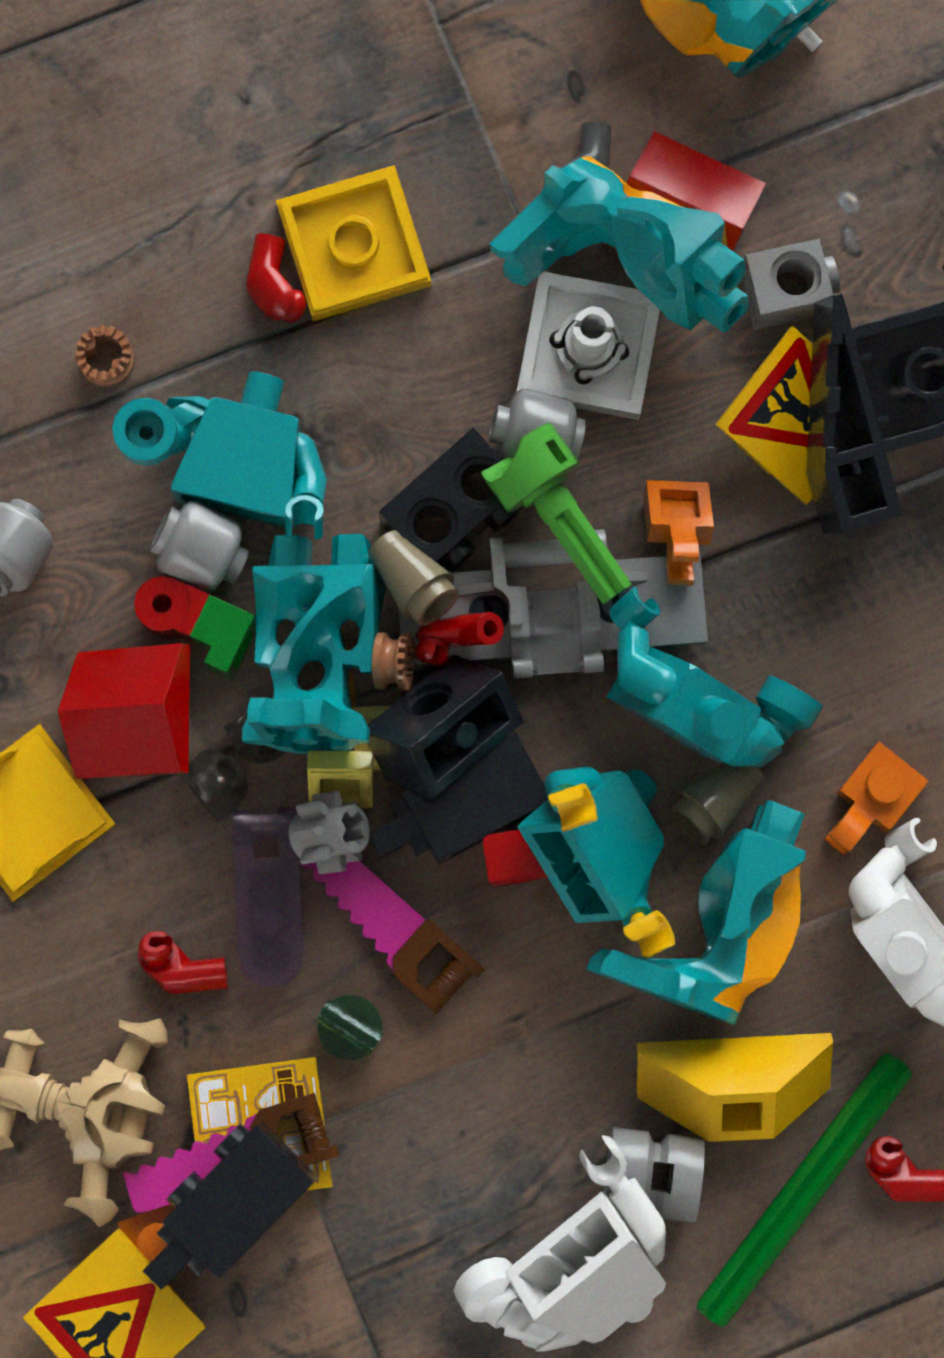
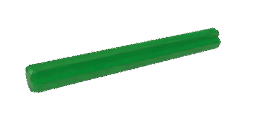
(804, 1189)

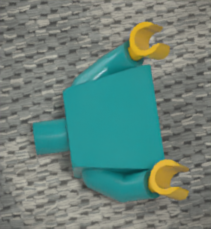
(601, 849)

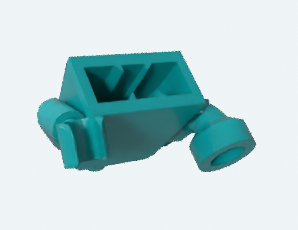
(237, 455)
(697, 706)

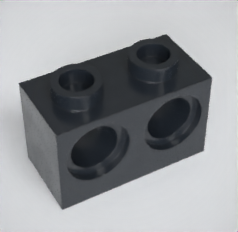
(440, 494)

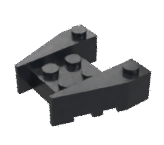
(868, 396)

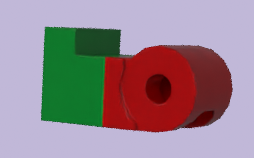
(179, 610)

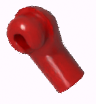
(268, 286)
(456, 631)
(175, 970)
(899, 1175)

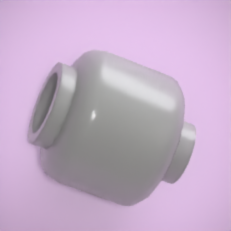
(529, 411)
(23, 545)
(199, 546)

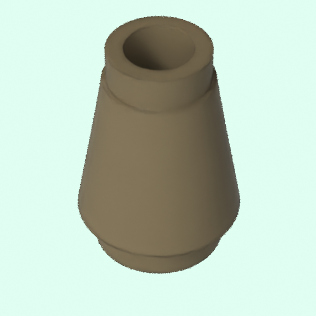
(414, 580)
(713, 801)

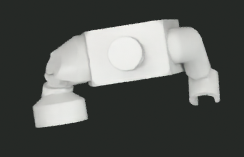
(899, 924)
(582, 1275)

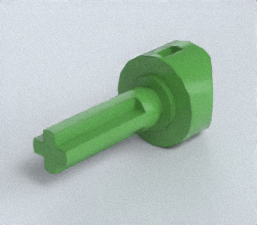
(538, 478)

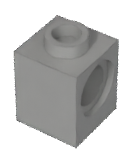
(768, 302)

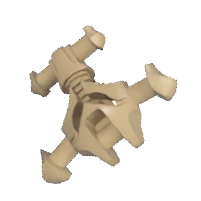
(100, 1114)

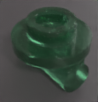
(349, 1027)

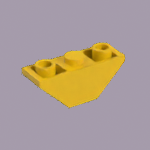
(735, 1084)

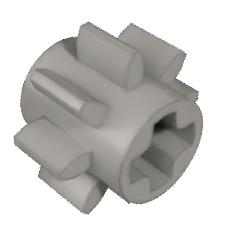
(329, 832)

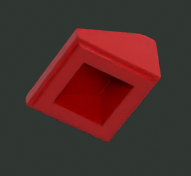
(510, 860)

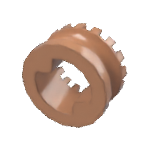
(89, 346)
(391, 661)

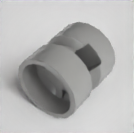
(684, 1172)

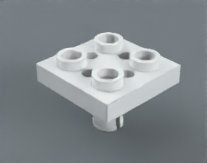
(593, 321)

